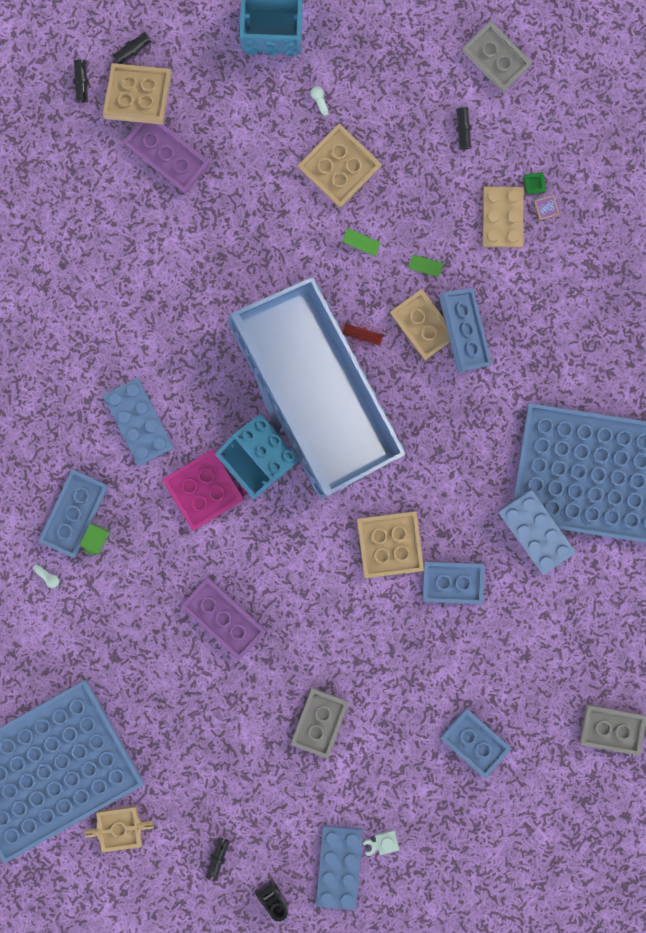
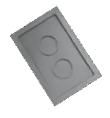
(496, 56)
(319, 722)
(613, 729)

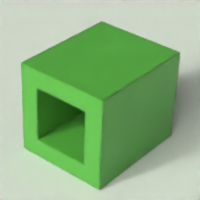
(94, 539)

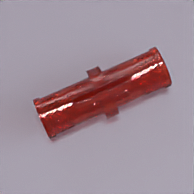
(362, 334)

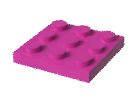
(203, 489)

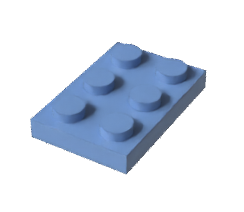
(453, 582)
(475, 743)

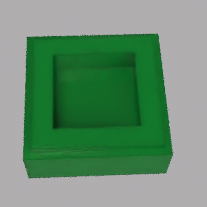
(534, 183)

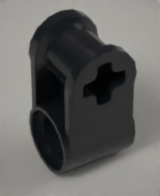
(270, 897)

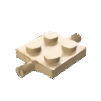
(119, 828)

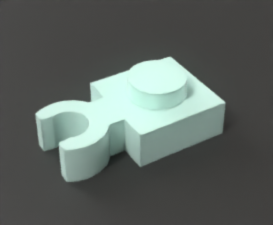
(385, 842)

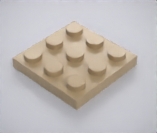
(137, 93)
(339, 166)
(390, 544)

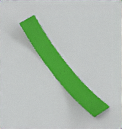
(371, 247)

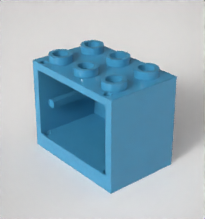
(271, 27)
(257, 456)

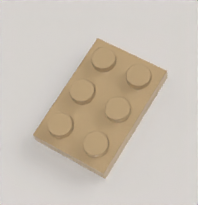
(503, 217)
(422, 324)

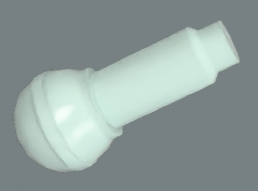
(318, 95)
(51, 580)

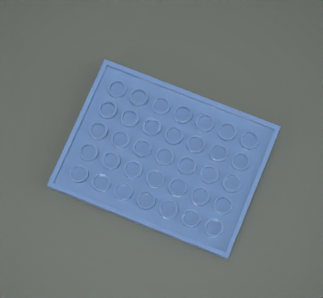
(586, 470)
(59, 769)

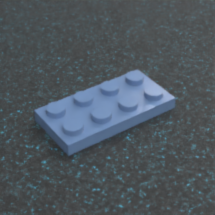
(465, 329)
(138, 421)
(73, 513)
(536, 531)
(339, 867)

